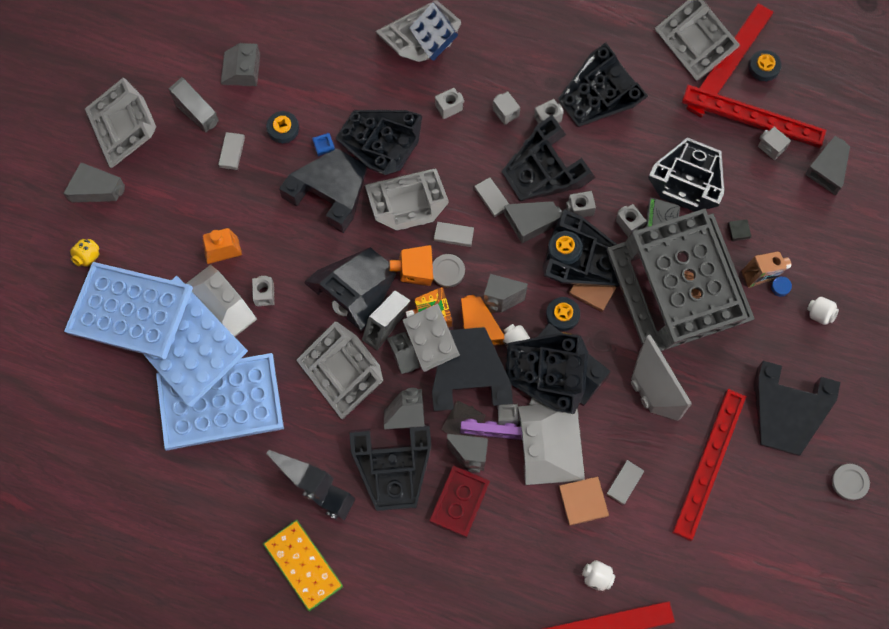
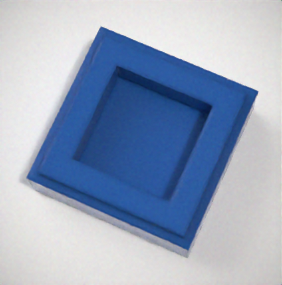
(323, 144)

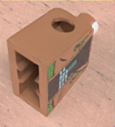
(765, 268)

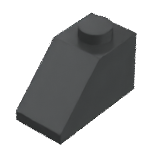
(403, 352)

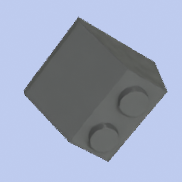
(241, 65)
(503, 293)
(405, 410)
(468, 451)

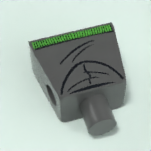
(660, 211)

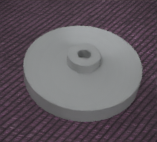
(448, 270)
(850, 482)

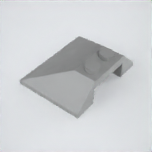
(697, 37)
(401, 38)
(120, 121)
(408, 199)
(222, 300)
(341, 368)
(658, 384)
(550, 445)

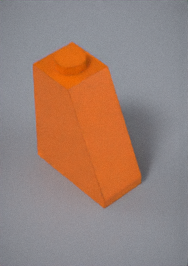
(477, 315)

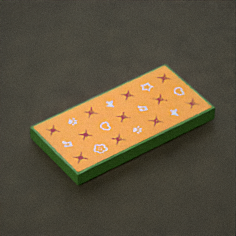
(303, 565)

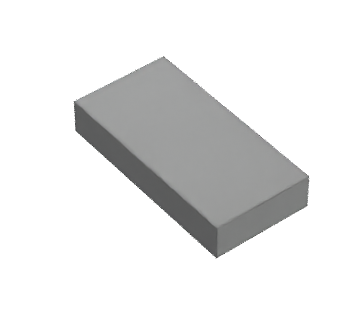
(231, 151)
(491, 196)
(454, 234)
(625, 482)

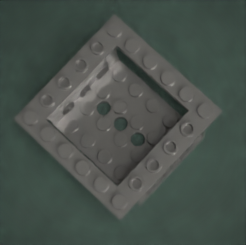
(685, 317)

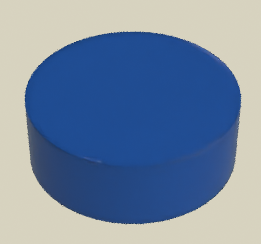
(781, 286)

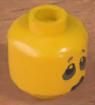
(84, 252)

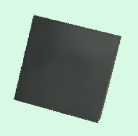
(739, 230)

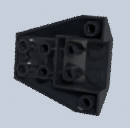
(600, 89)
(381, 137)
(355, 284)
(550, 369)

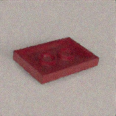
(459, 501)

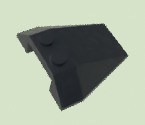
(690, 176)
(594, 263)

